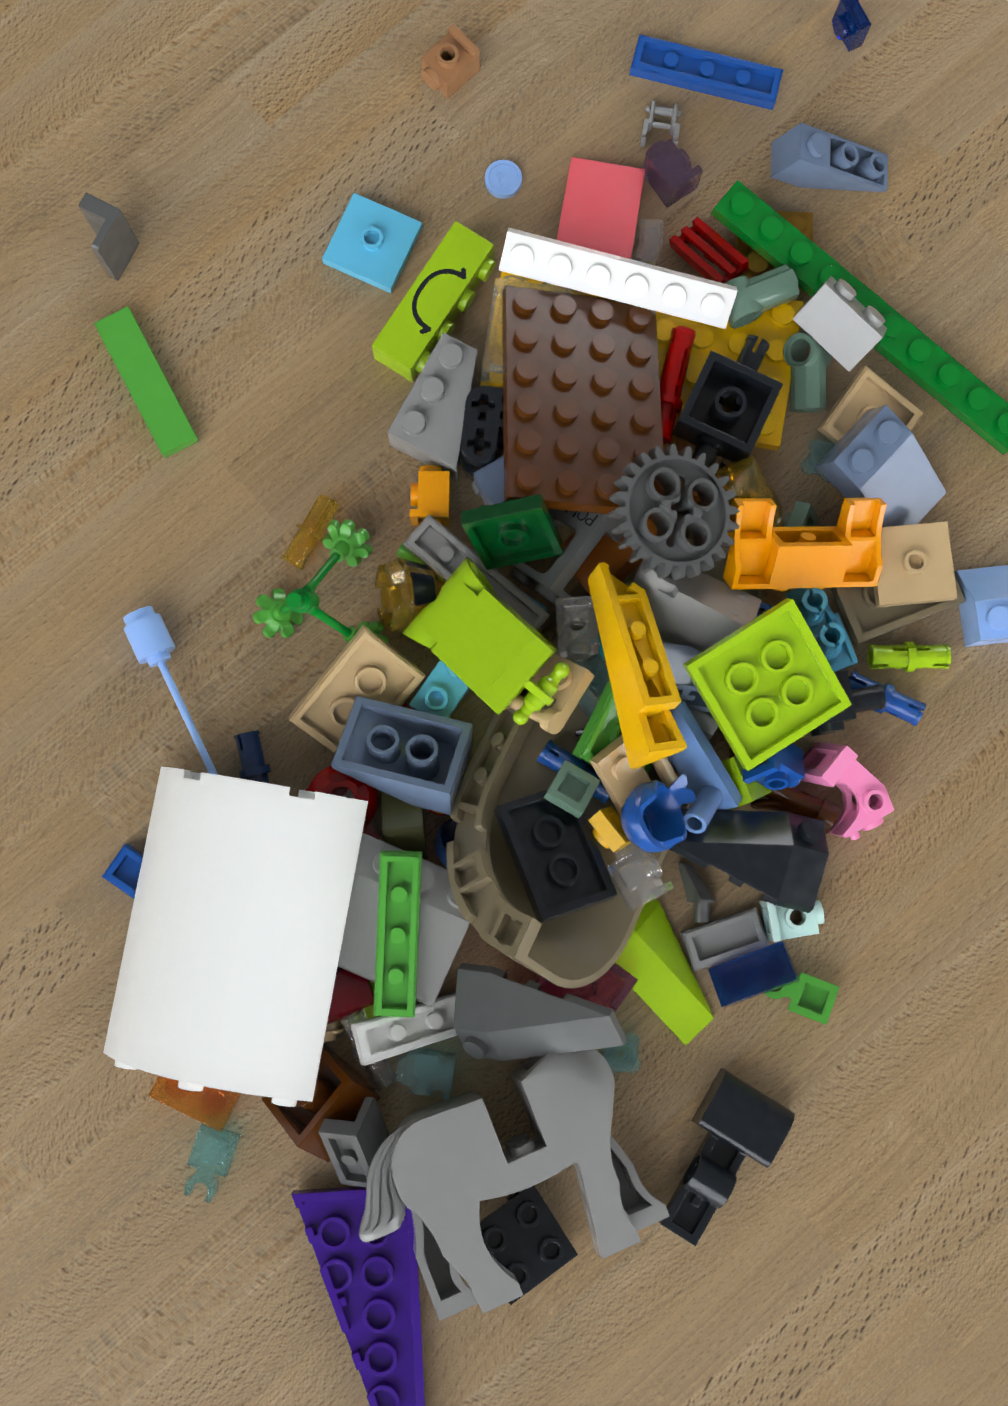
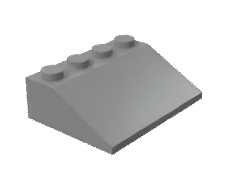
(439, 922)

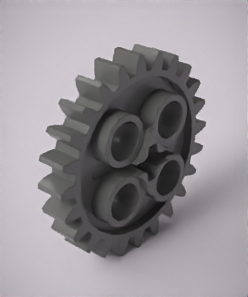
(641, 502)

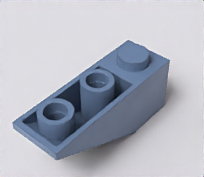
(826, 161)

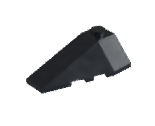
(766, 850)

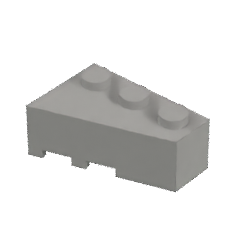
(433, 412)

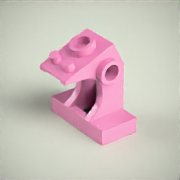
(837, 765)

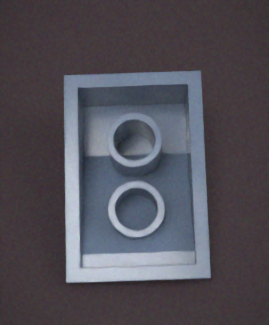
(884, 462)
(405, 753)

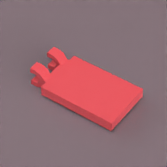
(601, 206)

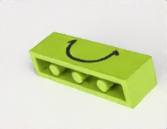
(435, 301)

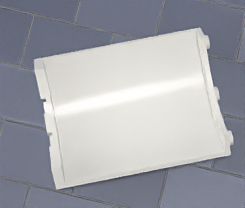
(235, 935)

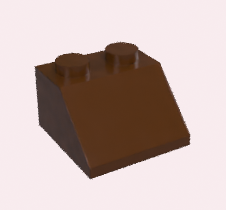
(336, 1096)

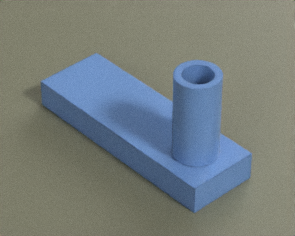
(704, 773)

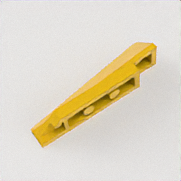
(636, 669)

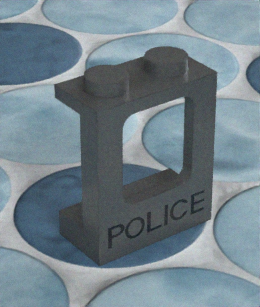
(589, 531)

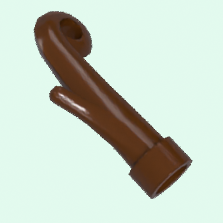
(799, 803)

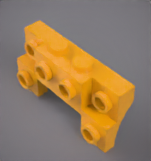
(805, 555)

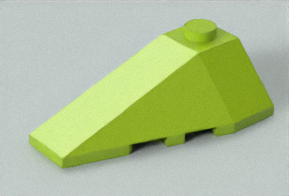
(664, 974)

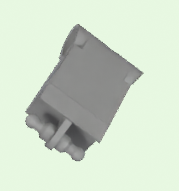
(697, 608)

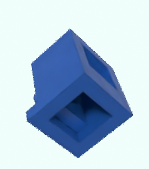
(779, 770)

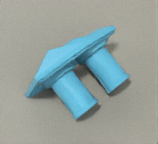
(825, 627)

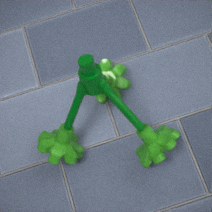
(283, 611)

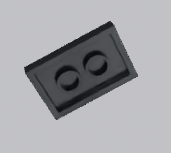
(554, 857)

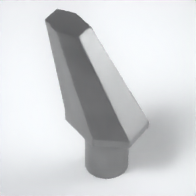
(696, 892)

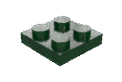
(512, 532)

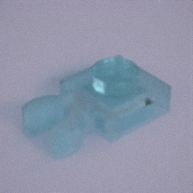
(212, 1156)

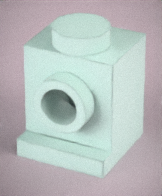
(779, 926)

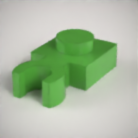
(809, 997)

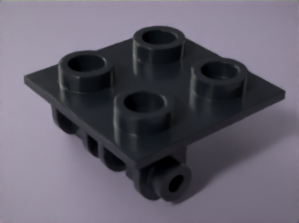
(526, 1239)

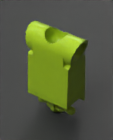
(487, 643)

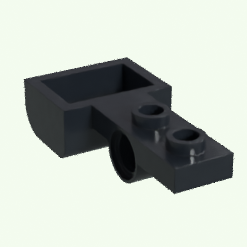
(738, 1126)

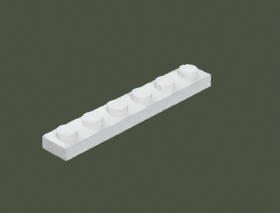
(617, 278)

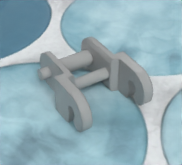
(672, 127)

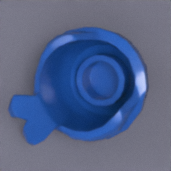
(654, 814)

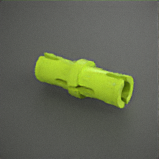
(909, 656)

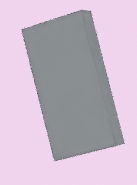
(724, 938)

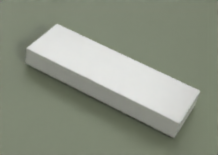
(390, 1036)

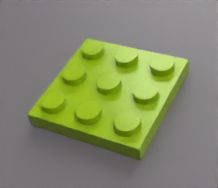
(767, 684)

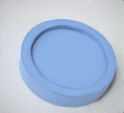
(503, 179)

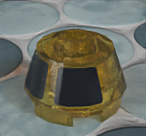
(404, 592)

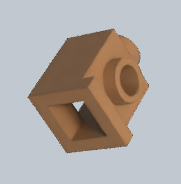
(452, 74)

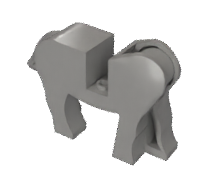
(451, 1160)

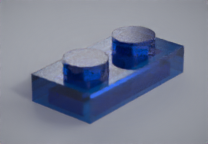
(753, 974)

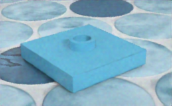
(372, 243)

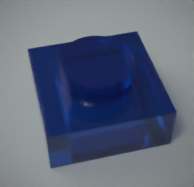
(850, 23)

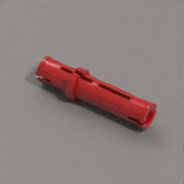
(673, 377)

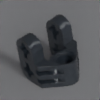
(473, 426)

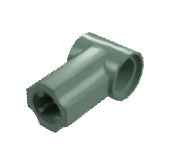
(762, 294)
(808, 374)

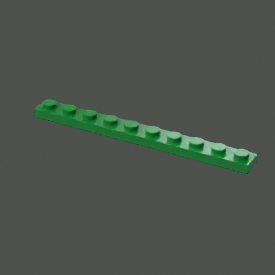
(902, 342)

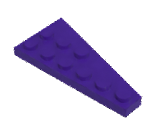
(372, 1292)

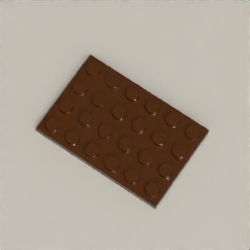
(576, 396)

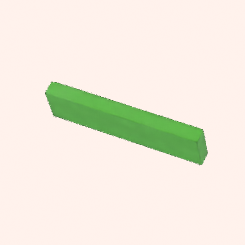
(146, 382)
(397, 933)

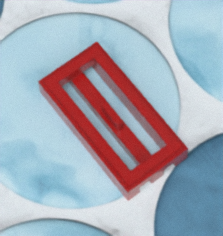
(738, 261)

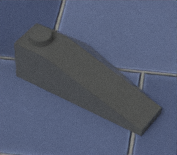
(522, 1021)

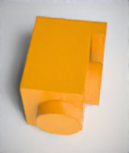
(431, 495)

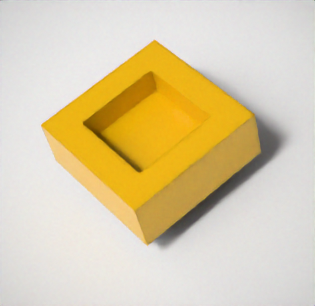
(608, 829)

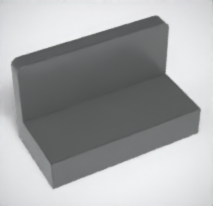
(114, 238)
(354, 1143)

